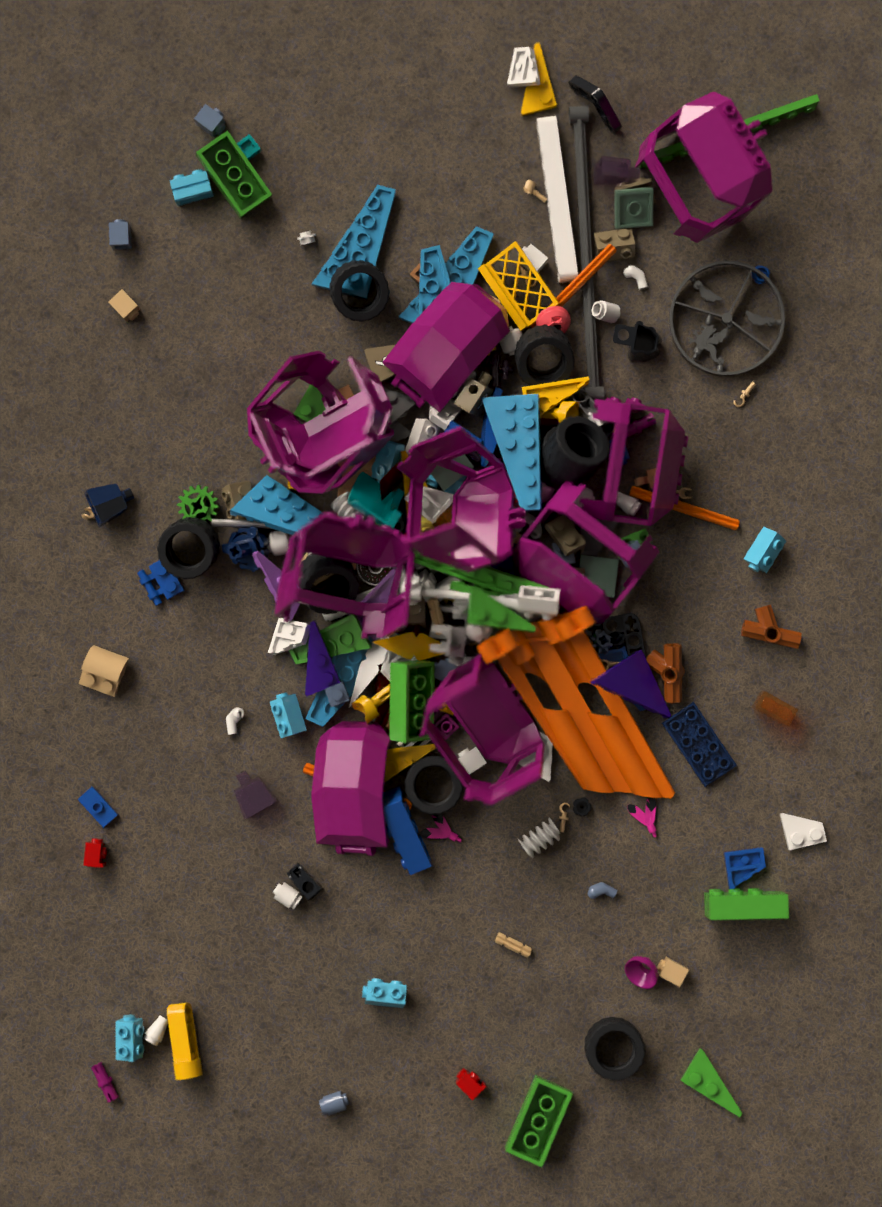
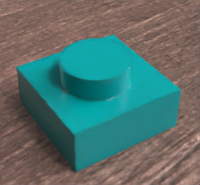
(249, 147)

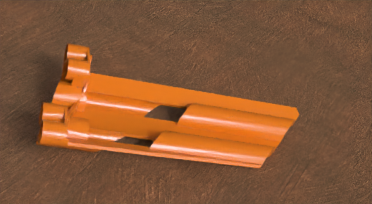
(598, 749)

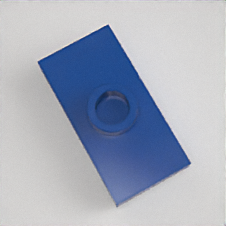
(98, 806)

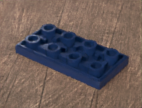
(699, 744)

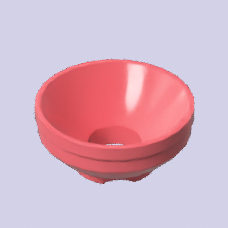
(554, 316)

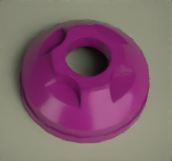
(639, 975)

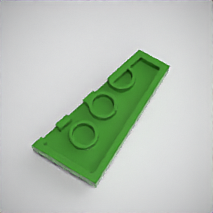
(339, 638)

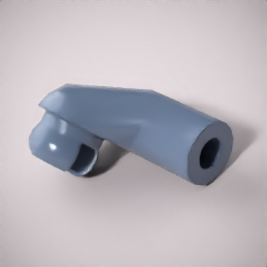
(600, 889)

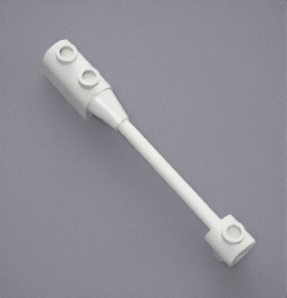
(528, 601)

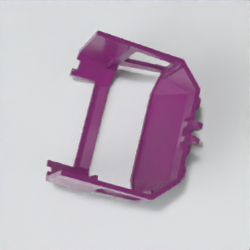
(724, 156)
(314, 370)
(333, 433)
(667, 470)
(481, 506)
(356, 543)
(542, 566)
(495, 724)

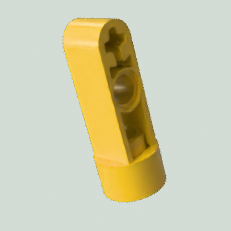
(183, 1041)

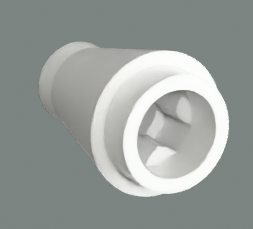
(628, 504)
(156, 1031)

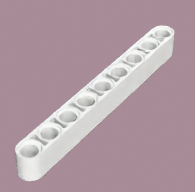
(557, 199)

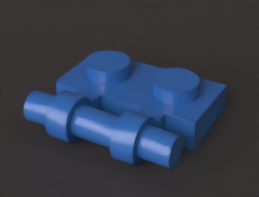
(168, 583)

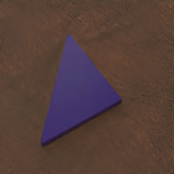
(634, 683)

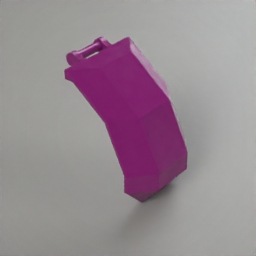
(447, 343)
(350, 787)

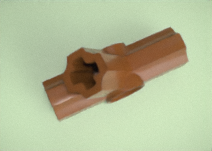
(767, 621)
(663, 665)

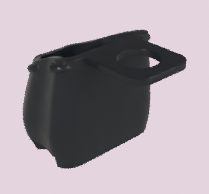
(642, 341)

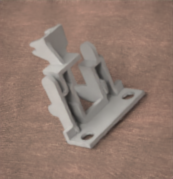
(457, 642)

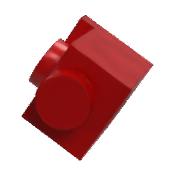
(95, 853)
(470, 1083)

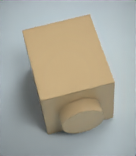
(124, 306)
(672, 971)

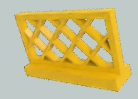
(502, 291)

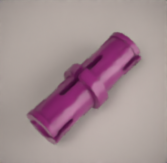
(638, 425)
(104, 1082)

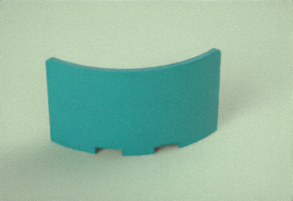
(366, 499)

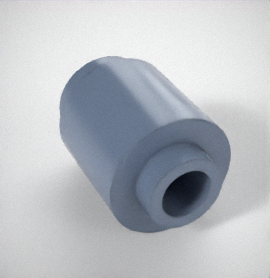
(334, 1103)

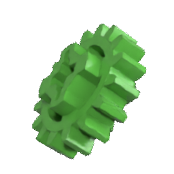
(203, 494)

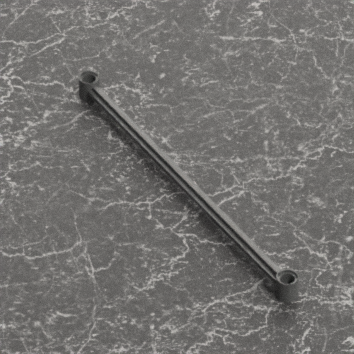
(579, 116)

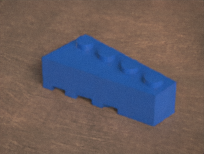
(404, 832)

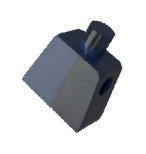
(108, 502)

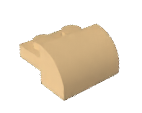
(103, 670)

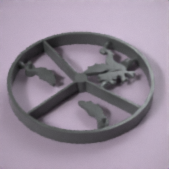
(703, 341)

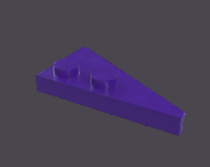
(320, 667)

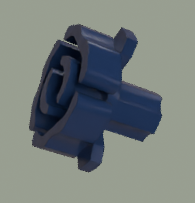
(243, 546)

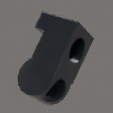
(304, 881)

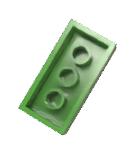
(233, 174)
(409, 693)
(745, 905)
(538, 1120)

